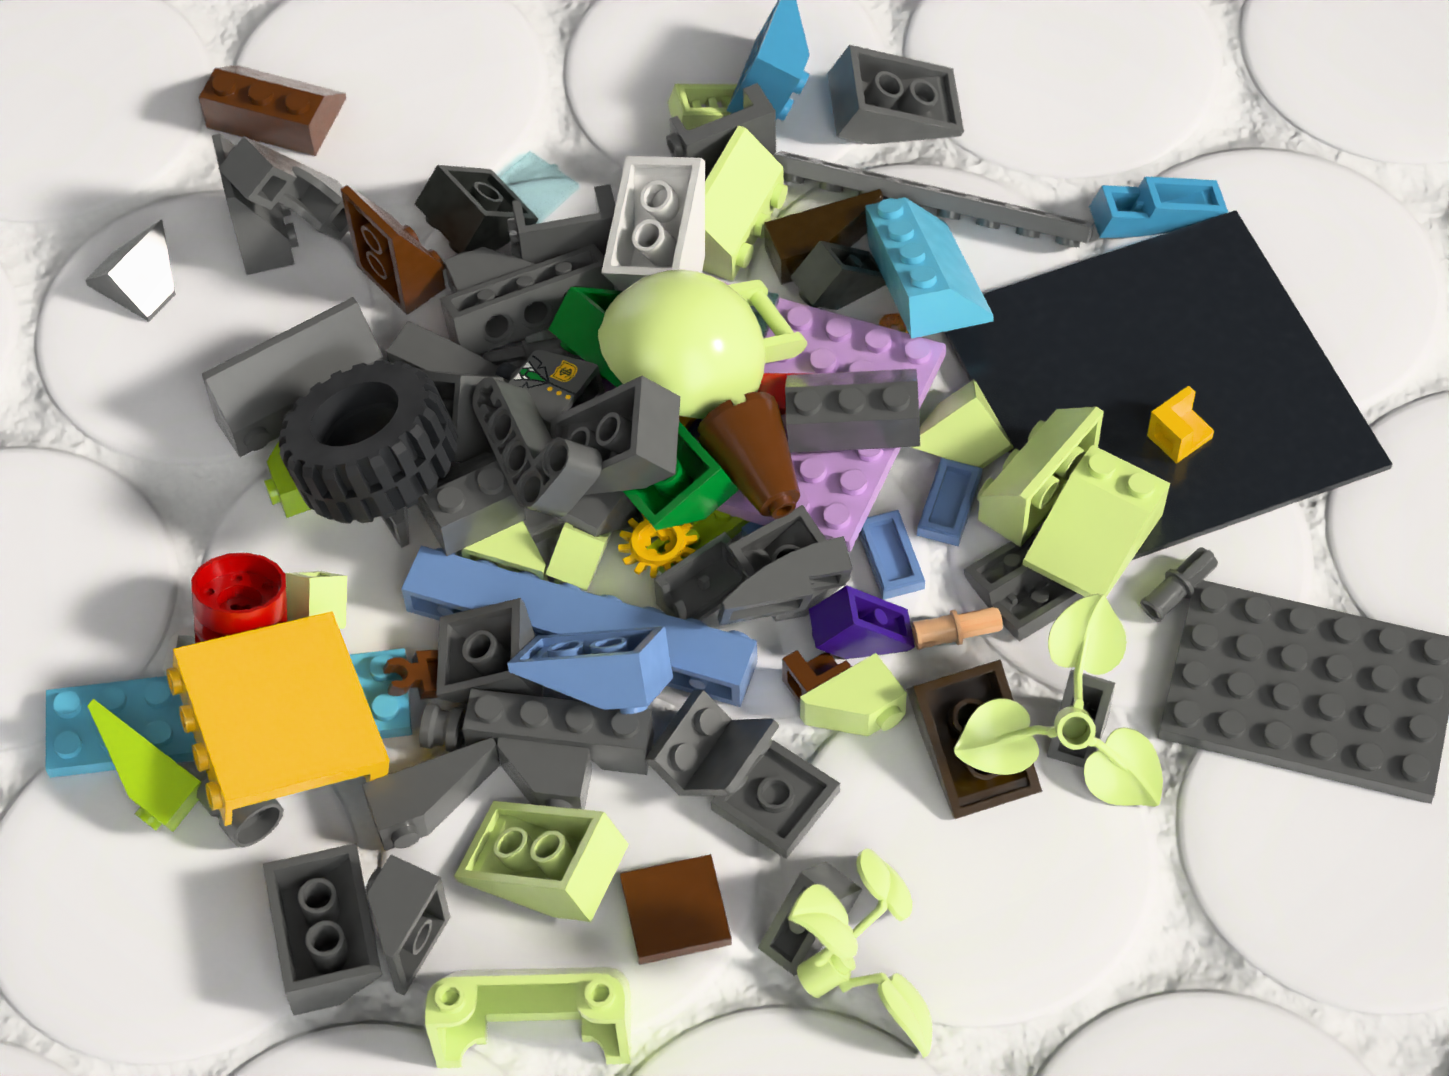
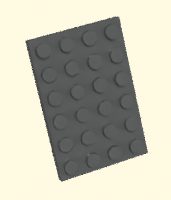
(1310, 691)

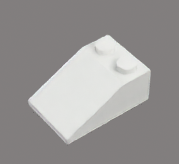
(657, 219)

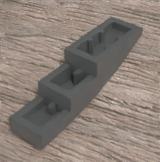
(435, 353)

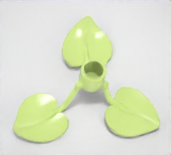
(1000, 734)
(831, 967)

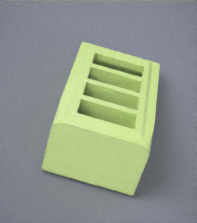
(688, 98)

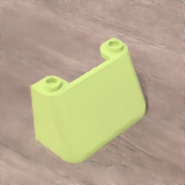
(469, 999)

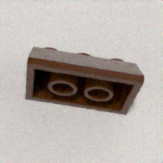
(269, 108)

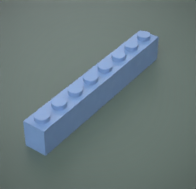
(698, 654)

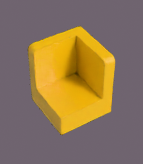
(1177, 427)

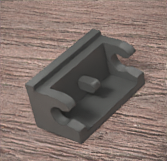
(699, 581)

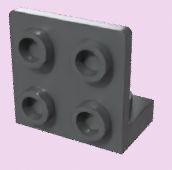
(707, 750)

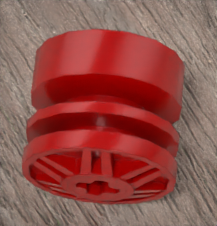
(237, 595)

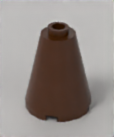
(753, 452)

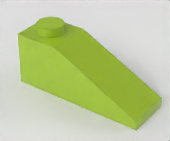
(148, 775)

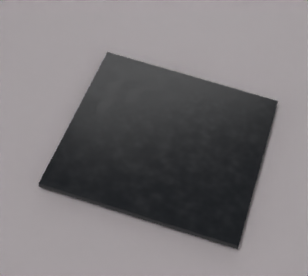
(1167, 317)

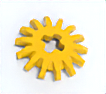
(641, 538)

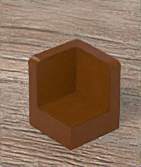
(804, 676)

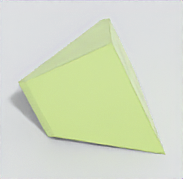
(964, 429)

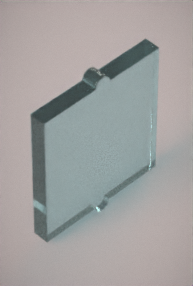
(539, 185)

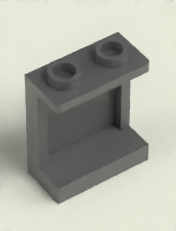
(711, 138)

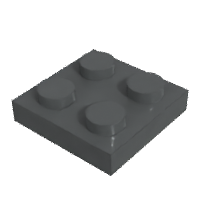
(778, 799)

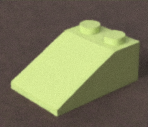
(1097, 523)
(544, 858)

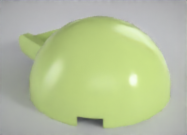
(695, 337)

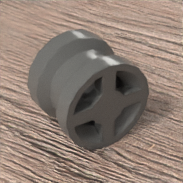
(442, 727)

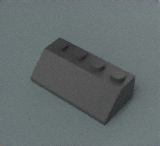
(263, 383)

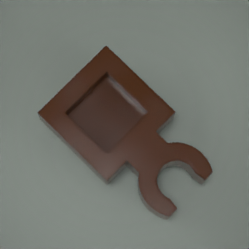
(418, 674)

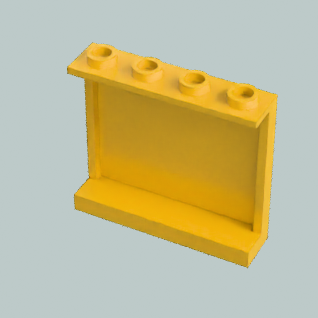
(275, 712)

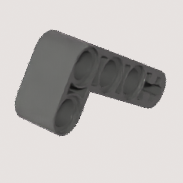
(540, 470)

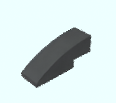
(788, 582)

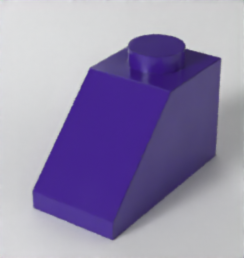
(860, 625)

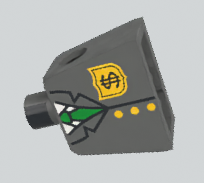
(554, 382)

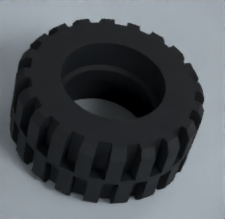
(368, 441)

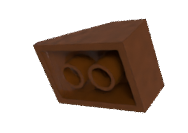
(392, 253)

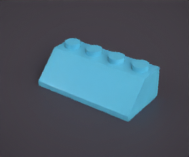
(923, 269)

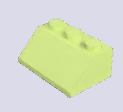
(738, 202)
(1038, 472)

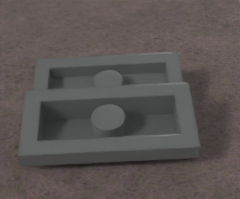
(1021, 594)

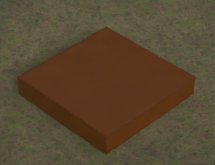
(675, 909)

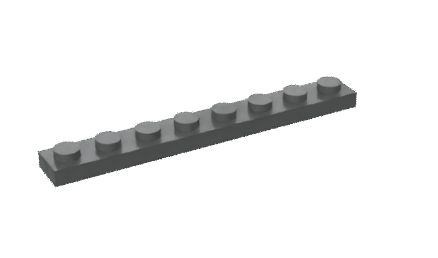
(948, 202)

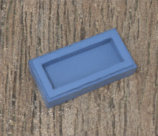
(949, 502)
(891, 555)

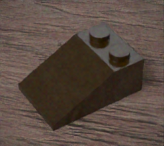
(941, 716)

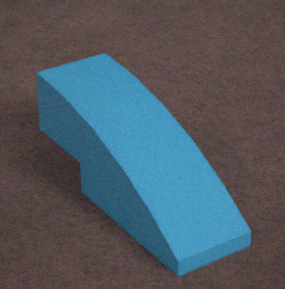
(1155, 206)

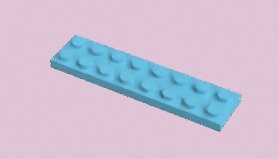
(153, 712)

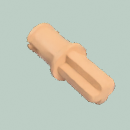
(956, 627)

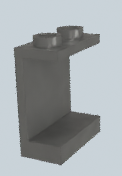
(558, 237)

